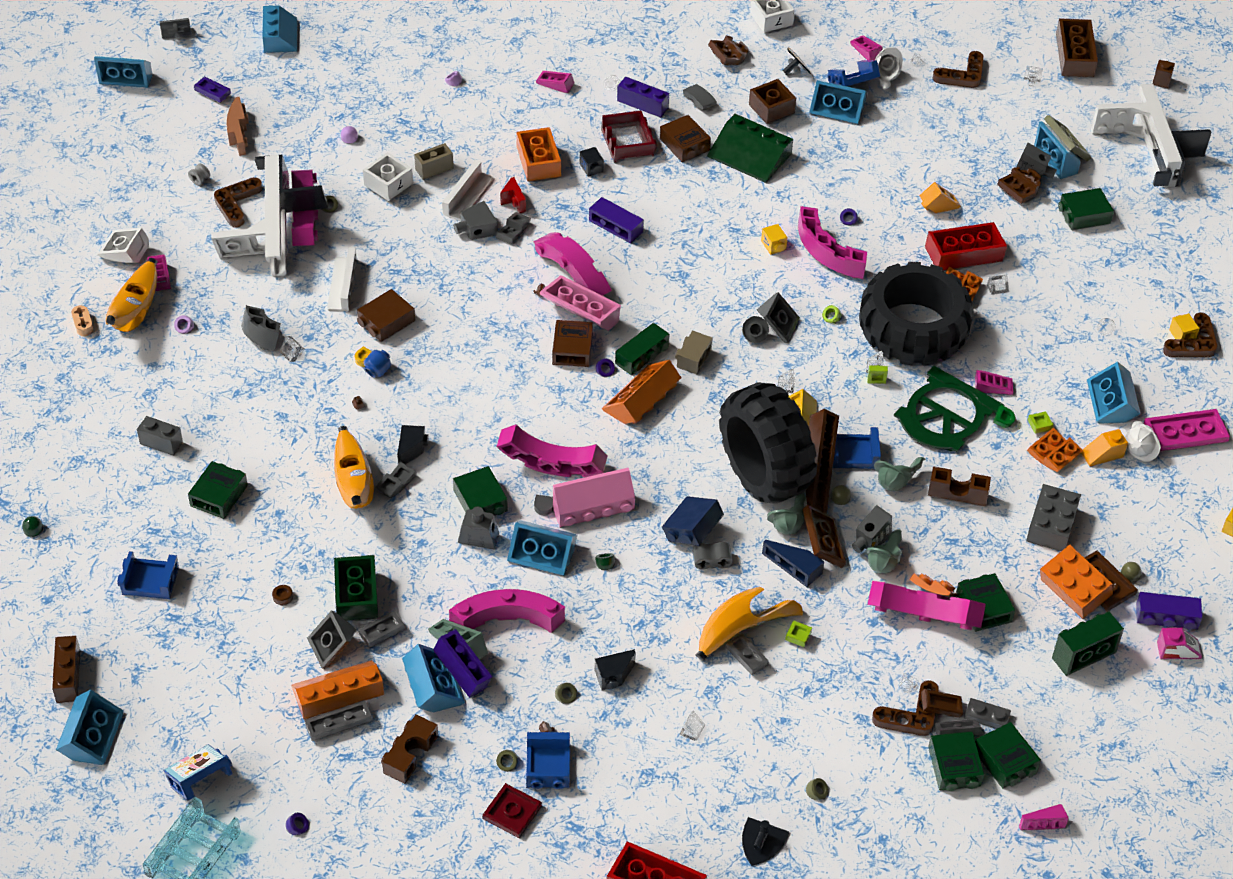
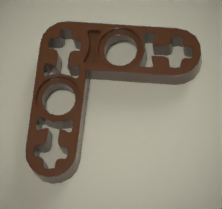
(968, 78)
(253, 186)
(1202, 345)
(919, 717)

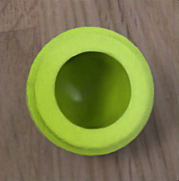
(831, 308)

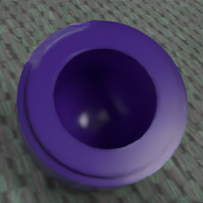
(848, 211)
(608, 362)
(291, 827)

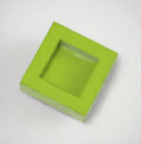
(877, 374)
(1040, 422)
(798, 633)

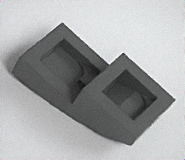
(700, 96)
(514, 228)
(395, 482)

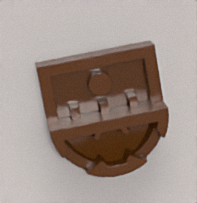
(729, 51)
(1021, 184)

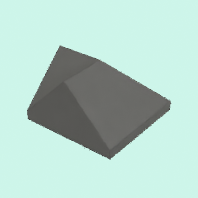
(779, 316)
(330, 638)

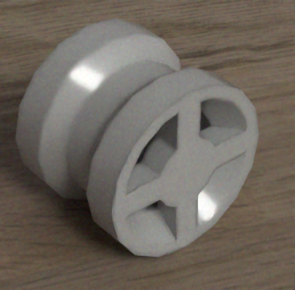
(199, 174)

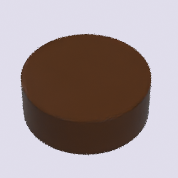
(282, 595)

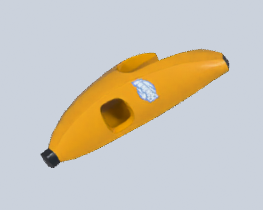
(134, 298)
(352, 471)
(736, 616)

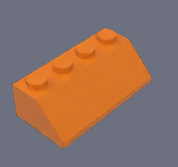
(643, 392)
(338, 689)

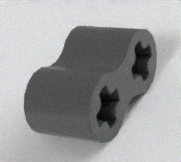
(712, 555)

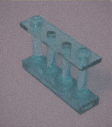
(181, 830)

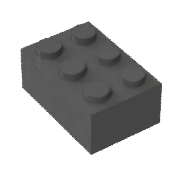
(1053, 517)

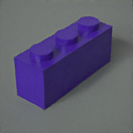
(643, 97)
(616, 220)
(1169, 610)
(462, 663)

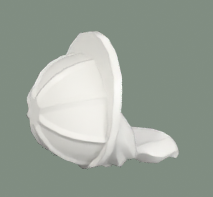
(889, 65)
(1142, 442)

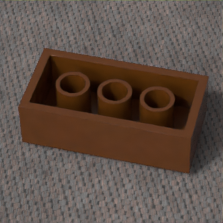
(1076, 47)

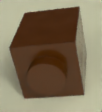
(1163, 73)

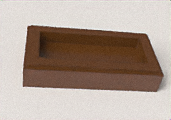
(942, 703)

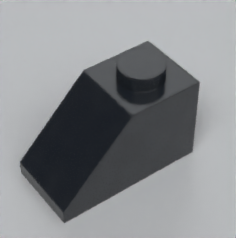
(411, 443)
(614, 668)

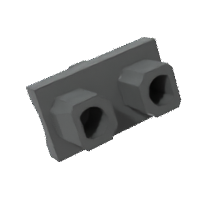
(175, 28)

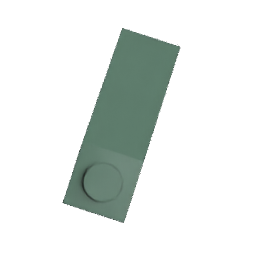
(472, 637)

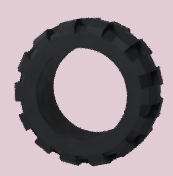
(910, 340)
(768, 442)

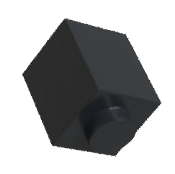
(591, 161)

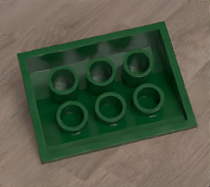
(751, 148)

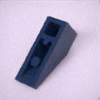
(795, 561)

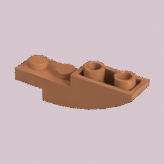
(237, 125)

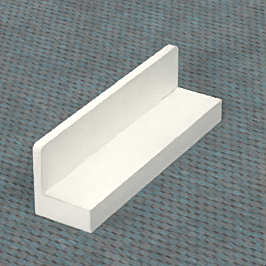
(466, 191)
(342, 282)

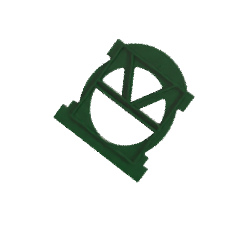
(940, 379)

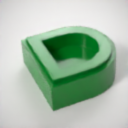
(1004, 417)

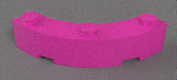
(304, 221)
(825, 249)
(574, 260)
(549, 457)
(508, 605)
(926, 605)

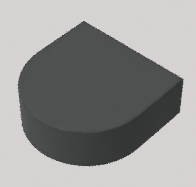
(543, 504)

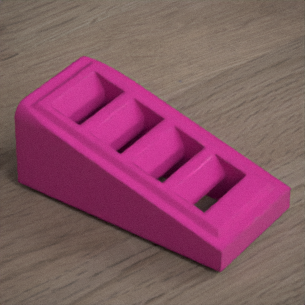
(868, 49)
(562, 81)
(163, 270)
(984, 382)
(1047, 818)

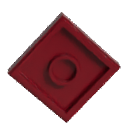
(512, 810)

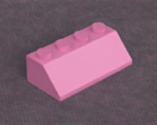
(582, 302)
(593, 497)

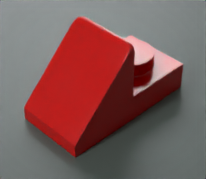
(512, 194)

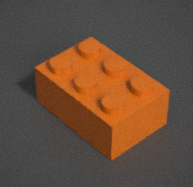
(538, 154)
(1076, 581)

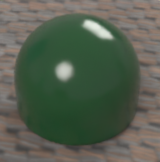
(32, 526)
(605, 561)

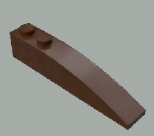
(823, 434)

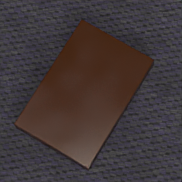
(824, 536)
(1122, 587)

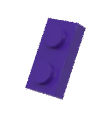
(212, 89)

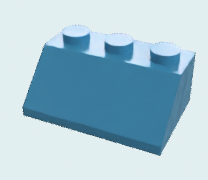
(279, 30)
(123, 71)
(838, 102)
(1061, 157)
(1113, 395)
(541, 547)
(431, 681)
(90, 729)

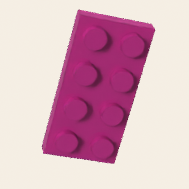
(1188, 429)

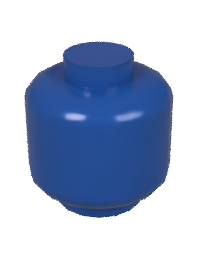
(377, 363)

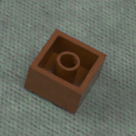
(772, 101)

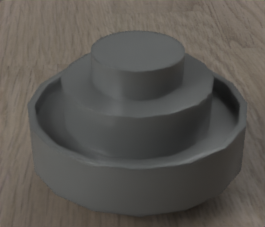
(755, 329)

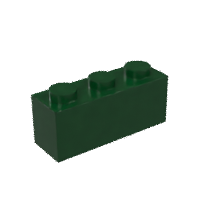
(642, 348)

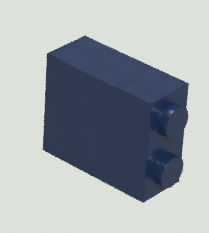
(693, 520)

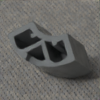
(260, 328)

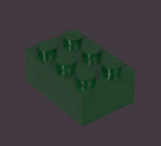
(356, 587)
(1087, 643)

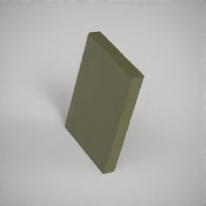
(1067, 138)

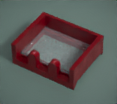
(628, 135)

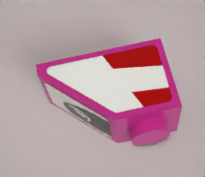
(1178, 644)

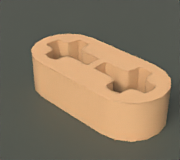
(79, 321)

